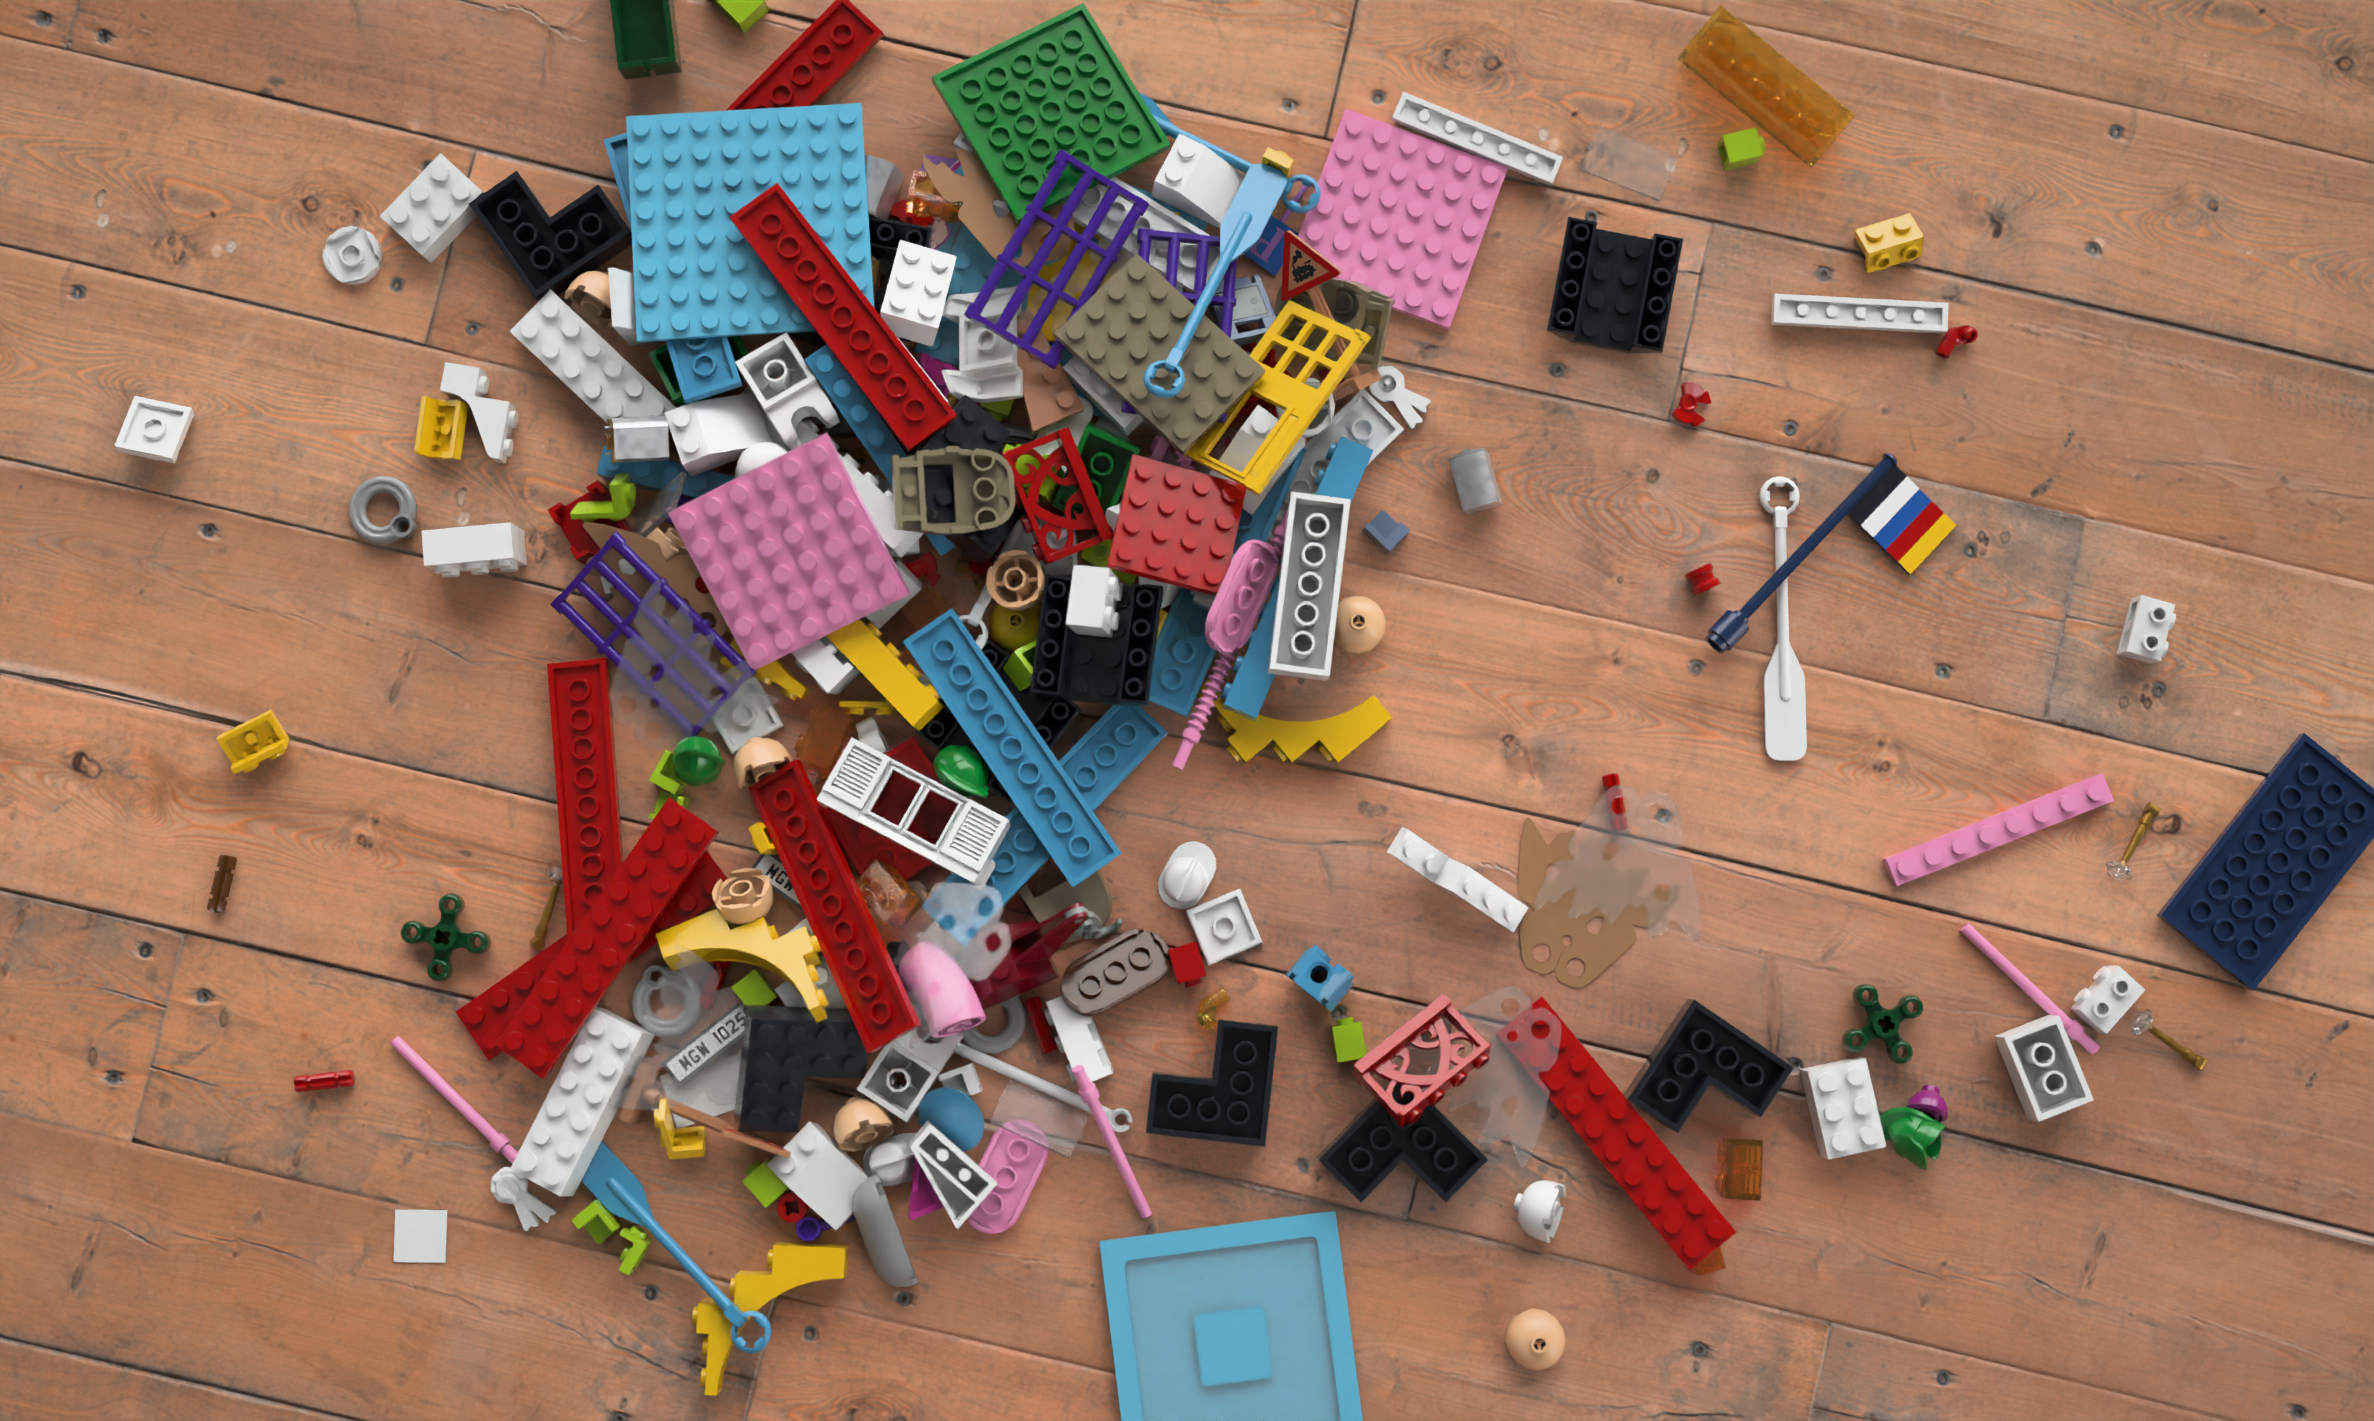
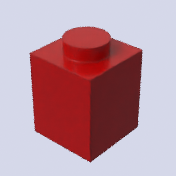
(1187, 964)

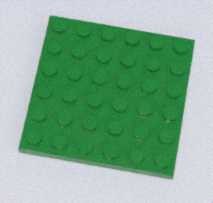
(1049, 94)

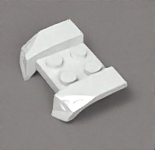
(986, 360)

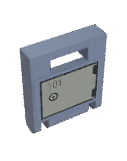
(1250, 307)

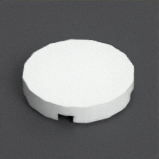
(352, 255)

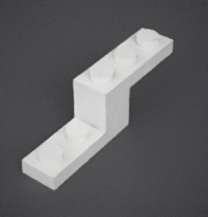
(1457, 879)

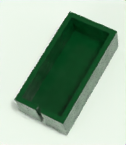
(645, 37)

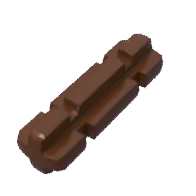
(221, 884)

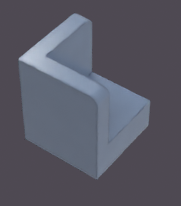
(1385, 532)

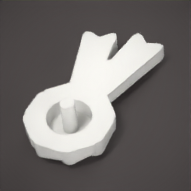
(1393, 389)
(512, 1189)

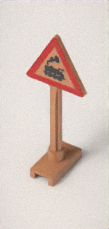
(1304, 272)
(712, 1123)

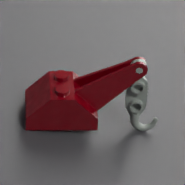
(1030, 953)

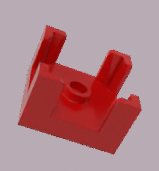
(582, 543)

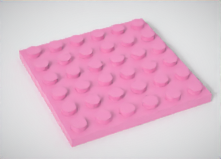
(1402, 214)
(789, 552)

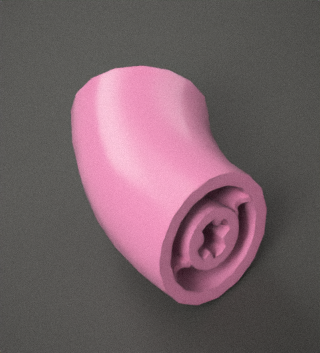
(967, 1016)

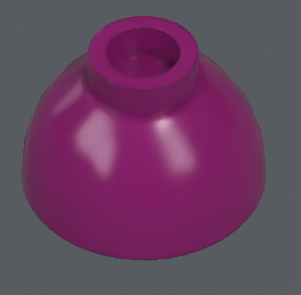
(1930, 1103)

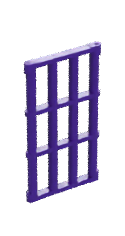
(1058, 227)
(1227, 301)
(623, 625)

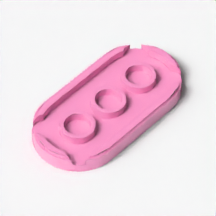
(1241, 596)
(1016, 1168)

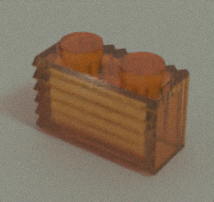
(1740, 1168)

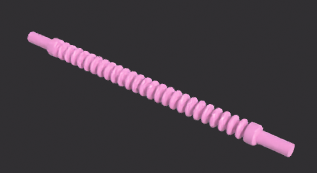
(1191, 735)

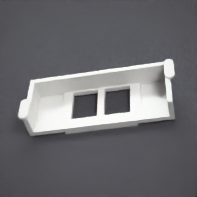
(965, 843)

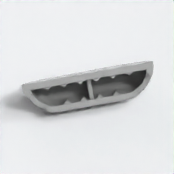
(882, 1234)

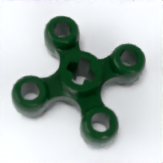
(433, 935)
(1872, 1030)

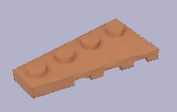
(1046, 391)

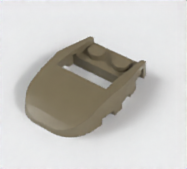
(1372, 318)
(980, 487)
(1091, 892)

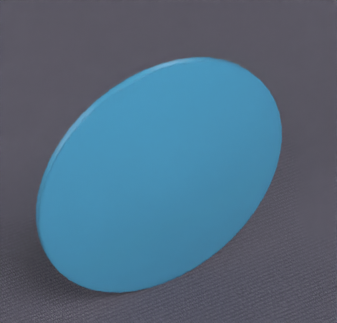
(953, 1115)

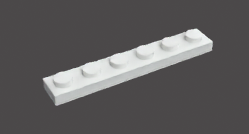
(1477, 138)
(1859, 313)

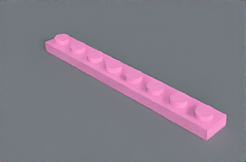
(1998, 829)

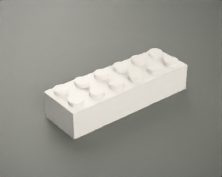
(587, 362)
(1309, 586)
(577, 1105)

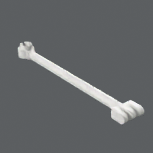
(1037, 1083)

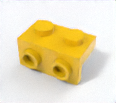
(1890, 242)
(441, 428)
(254, 742)

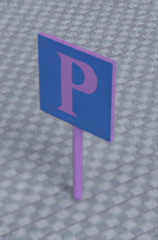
(1269, 248)

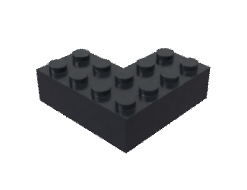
(547, 248)
(969, 431)
(781, 1050)
(1703, 1052)
(1232, 1102)
(1377, 1145)

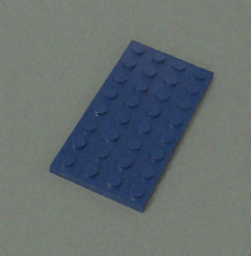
(2274, 862)

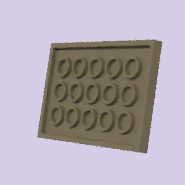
(1138, 323)

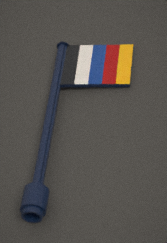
(1886, 509)

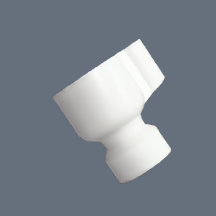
(871, 735)

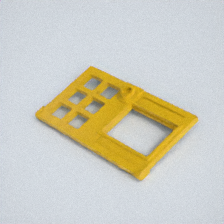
(1290, 394)

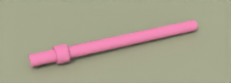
(2072, 1027)
(1090, 1095)
(498, 1142)

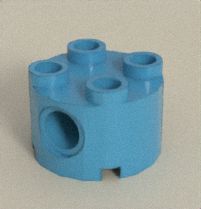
(1332, 989)

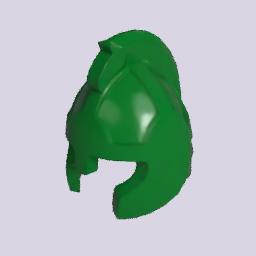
(697, 761)
(962, 770)
(1912, 1134)

